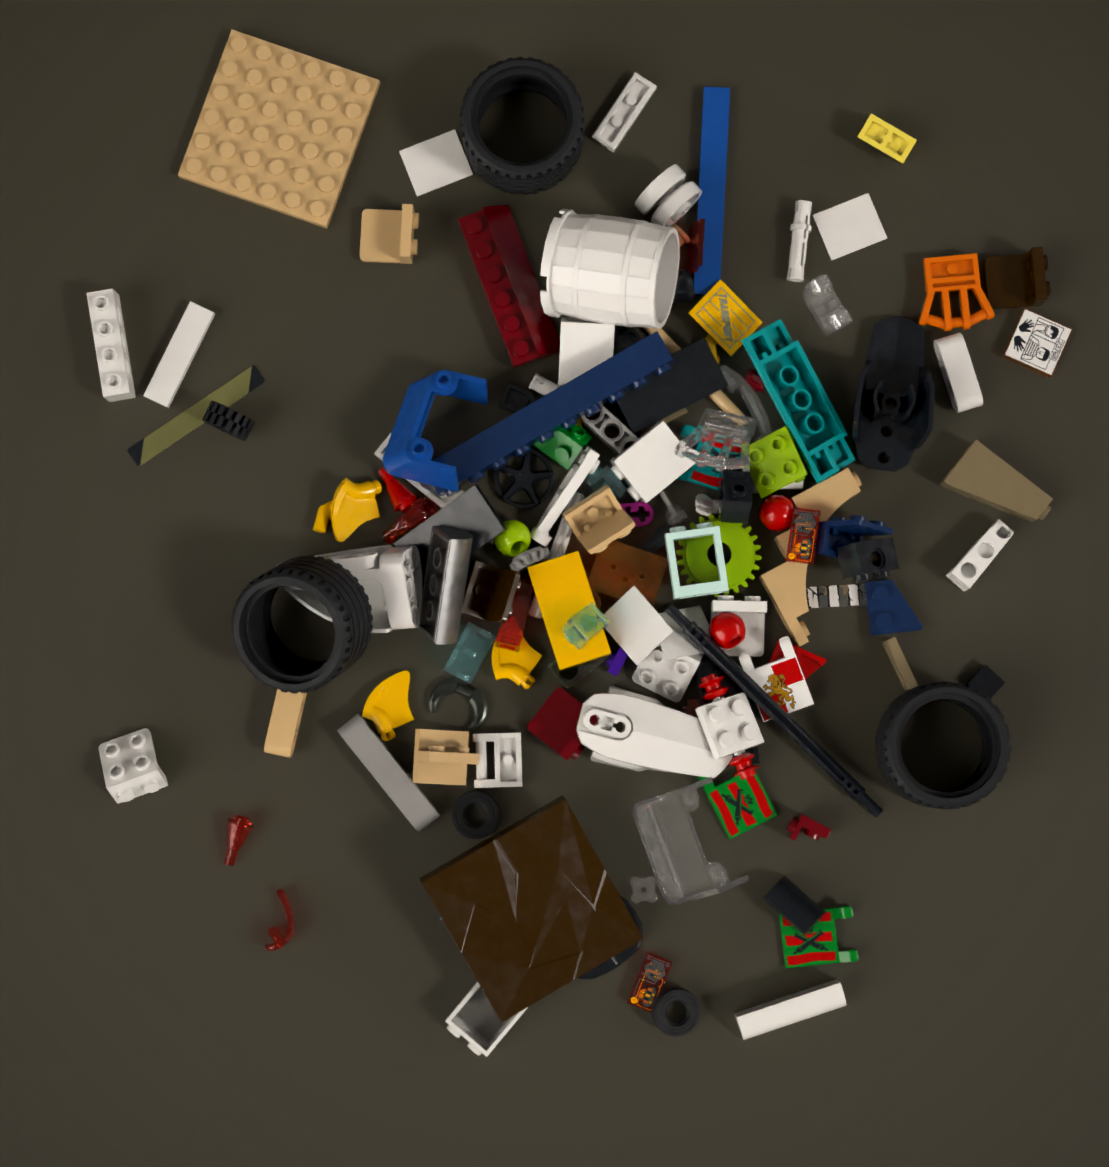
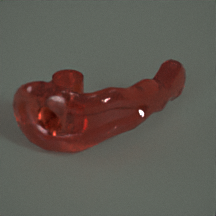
(416, 514)
(273, 932)

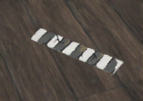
(835, 596)

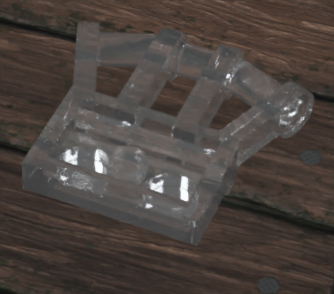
(720, 428)

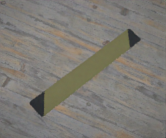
(193, 416)

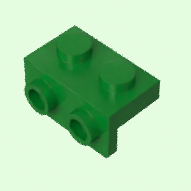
(565, 445)

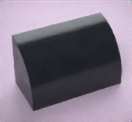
(794, 905)

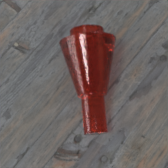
(238, 832)

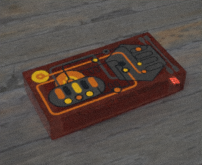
(803, 536)
(649, 981)

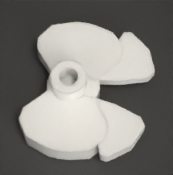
(706, 505)

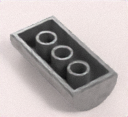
(445, 584)

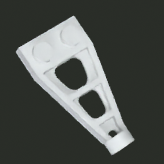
(585, 463)

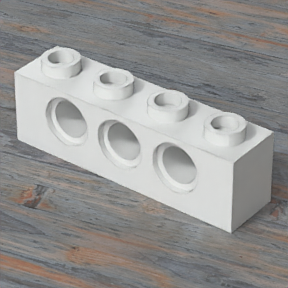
(111, 345)

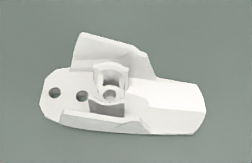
(651, 735)

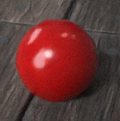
(776, 512)
(727, 630)

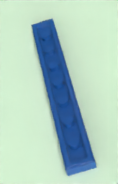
(712, 183)

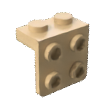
(389, 235)
(598, 520)

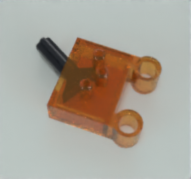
(625, 566)

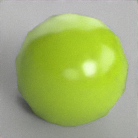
(514, 539)

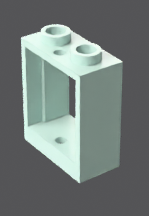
(701, 589)

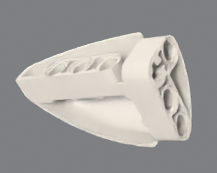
(390, 580)

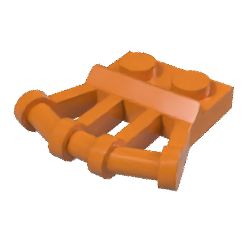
(950, 275)

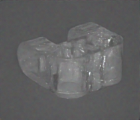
(825, 305)

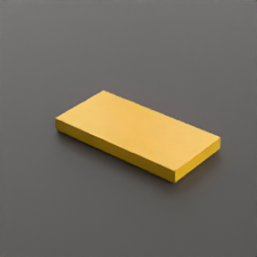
(562, 593)

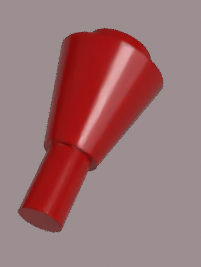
(399, 494)

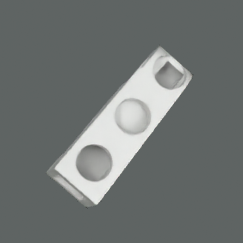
(980, 555)

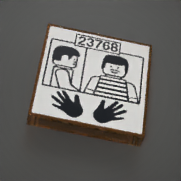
(1037, 342)

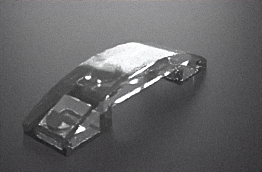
(737, 383)

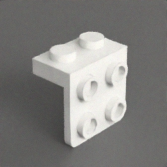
(752, 612)
(665, 676)
(131, 766)

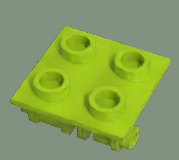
(775, 462)

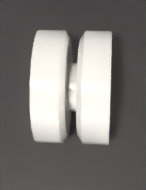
(668, 197)

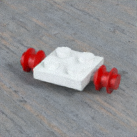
(729, 725)

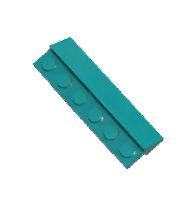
(800, 399)

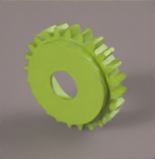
(737, 569)

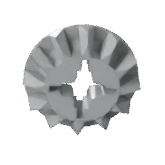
(529, 558)

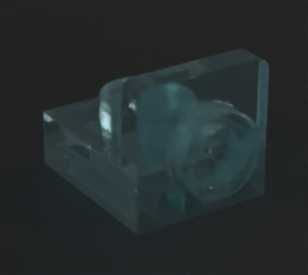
(610, 479)
(585, 625)

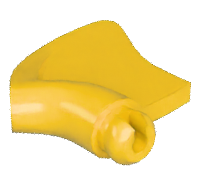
(353, 506)
(515, 665)
(389, 705)

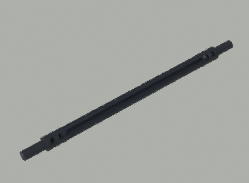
(774, 711)

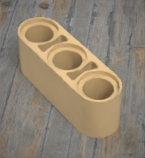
(284, 723)

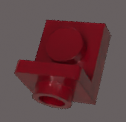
(812, 827)

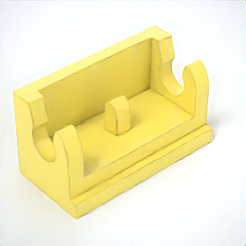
(887, 138)

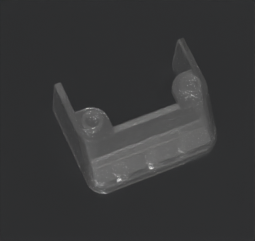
(676, 849)

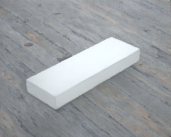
(624, 112)

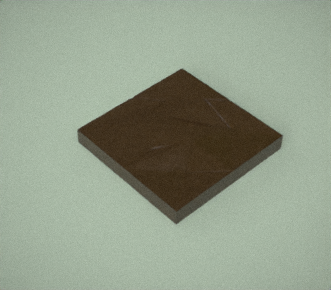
(531, 908)

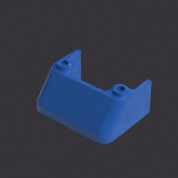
(408, 453)

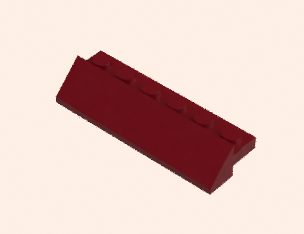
(509, 284)

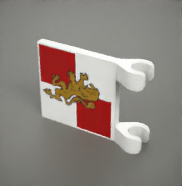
(780, 679)

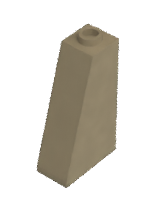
(994, 482)

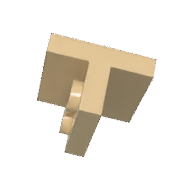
(442, 757)

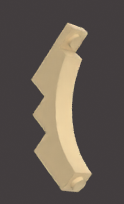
(788, 581)

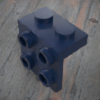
(842, 532)

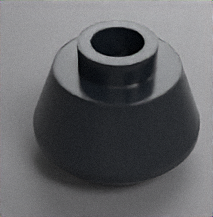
(684, 288)

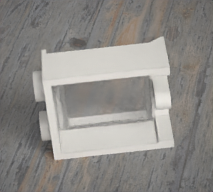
(478, 1022)

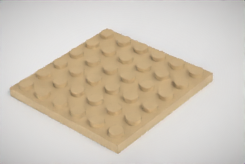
(279, 128)

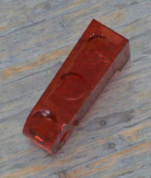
(512, 632)

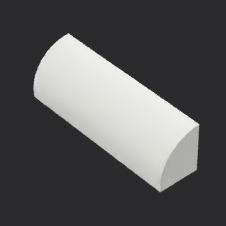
(790, 1009)

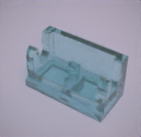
(469, 653)

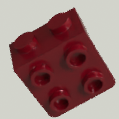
(558, 722)

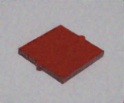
(695, 246)

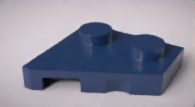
(888, 609)

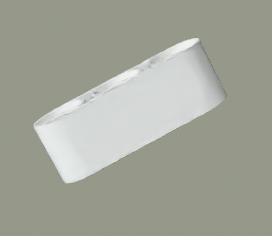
(958, 372)

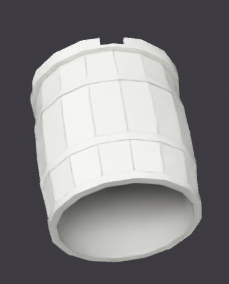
(610, 270)

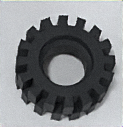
(228, 420)

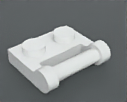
(507, 760)

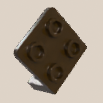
(1017, 279)
(490, 592)

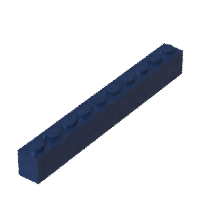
(557, 410)

